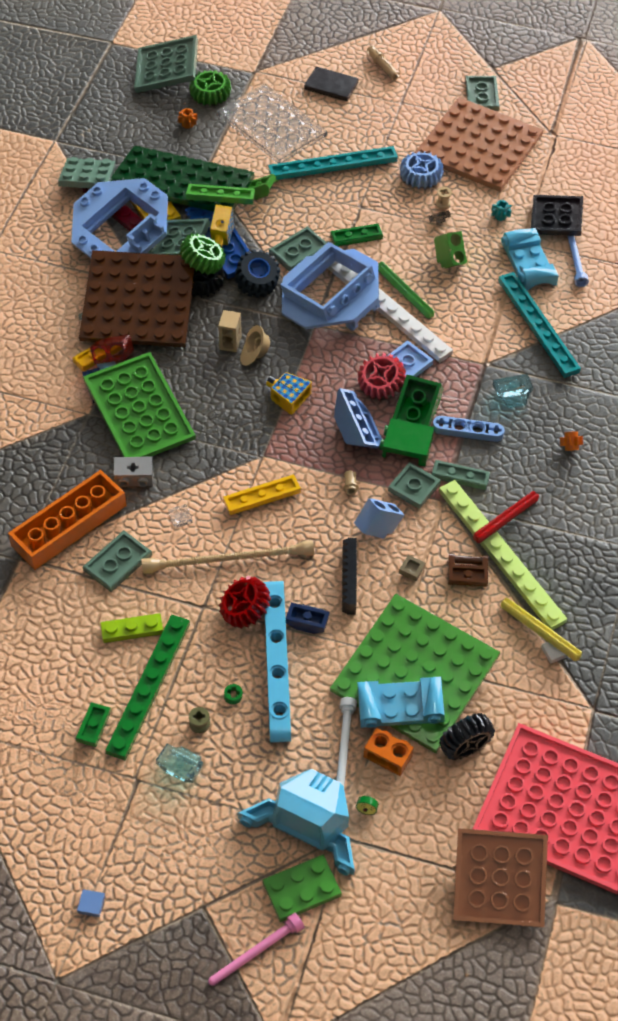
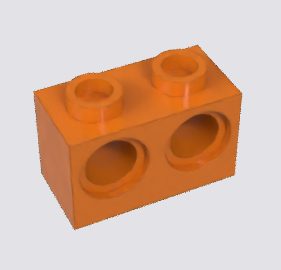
(385, 755)

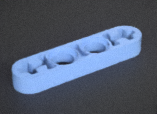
(468, 426)

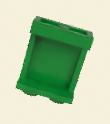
(407, 440)

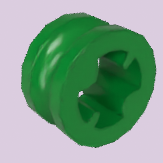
(233, 687)

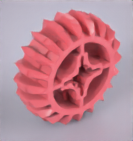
(376, 385)

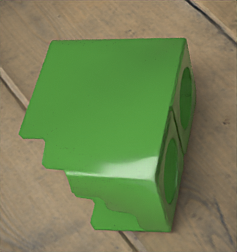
(446, 256)

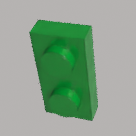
(93, 724)

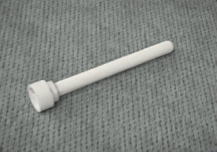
(347, 707)

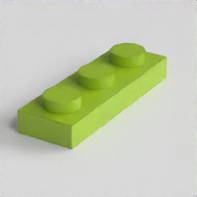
(131, 628)

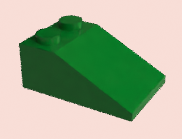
(418, 400)

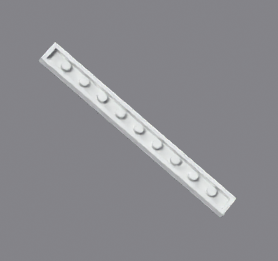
(401, 318)

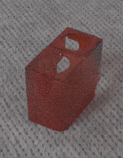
(123, 341)

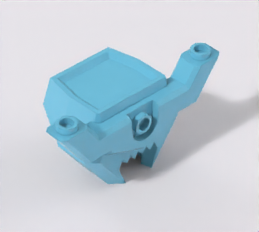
(311, 810)

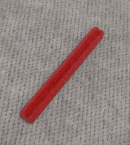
(505, 517)

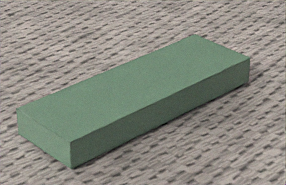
(463, 475)

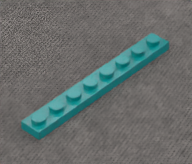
(333, 163)
(539, 325)

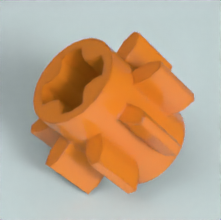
(187, 118)
(571, 441)

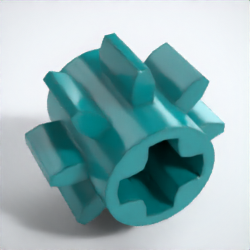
(501, 210)

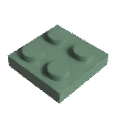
(414, 485)

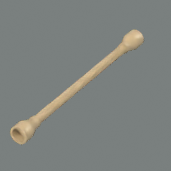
(152, 565)

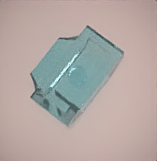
(513, 389)
(180, 763)

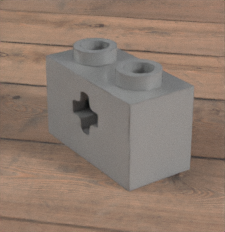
(133, 471)

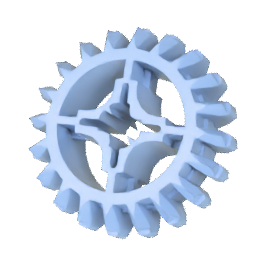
(421, 170)

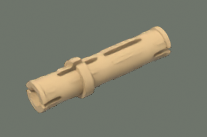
(379, 58)

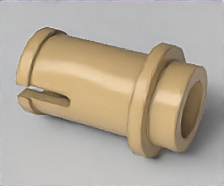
(350, 482)

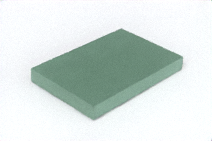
(483, 91)
(297, 247)
(117, 561)

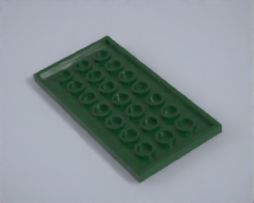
(174, 173)

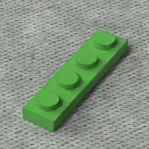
(220, 194)

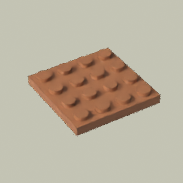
(500, 877)

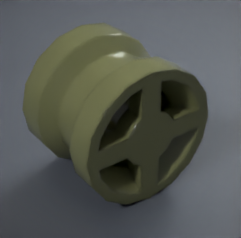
(199, 725)

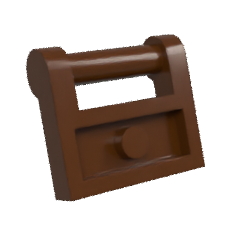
(467, 574)

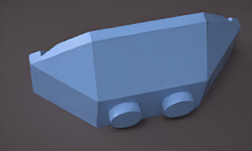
(355, 421)

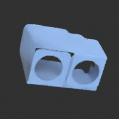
(377, 518)

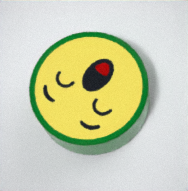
(367, 805)

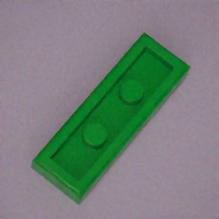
(356, 235)

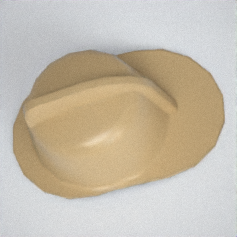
(255, 346)

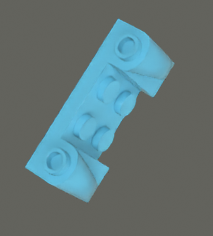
(528, 258)
(401, 703)

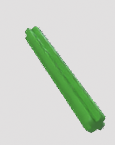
(405, 290)

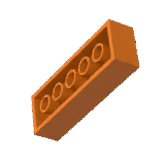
(67, 519)

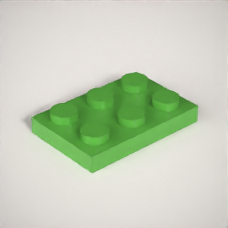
(302, 887)

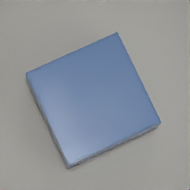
(91, 903)

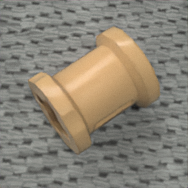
(443, 197)

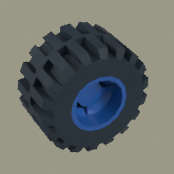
(257, 273)

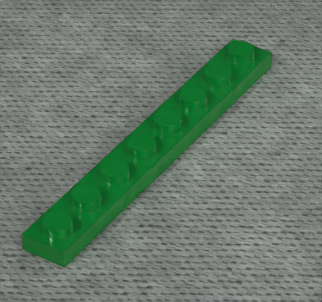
(147, 687)

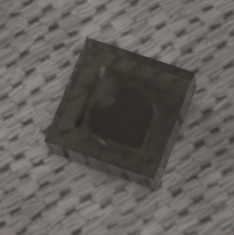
(439, 217)

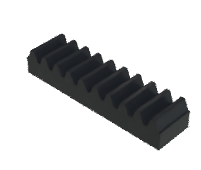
(349, 576)

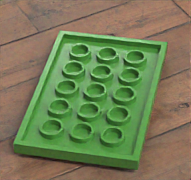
(139, 407)

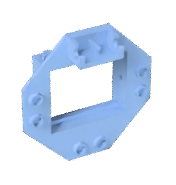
(106, 199)
(347, 305)

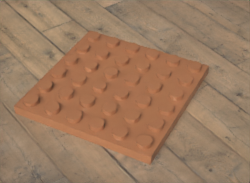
(480, 143)

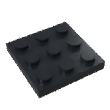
(557, 215)

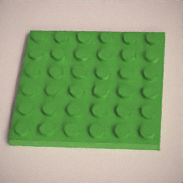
(415, 645)

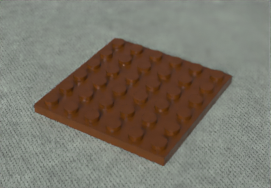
(137, 298)

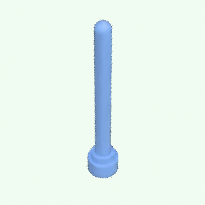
(581, 278)

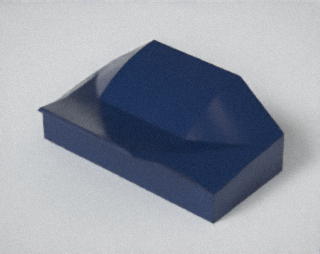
(307, 618)

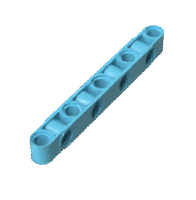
(277, 665)

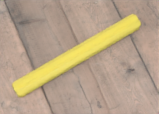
(541, 629)

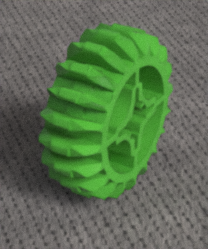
(210, 87)
(202, 254)

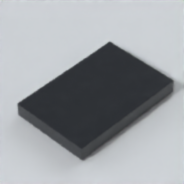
(331, 83)

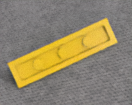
(261, 494)

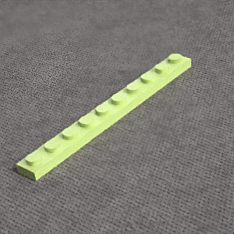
(504, 557)

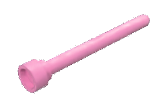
(292, 925)

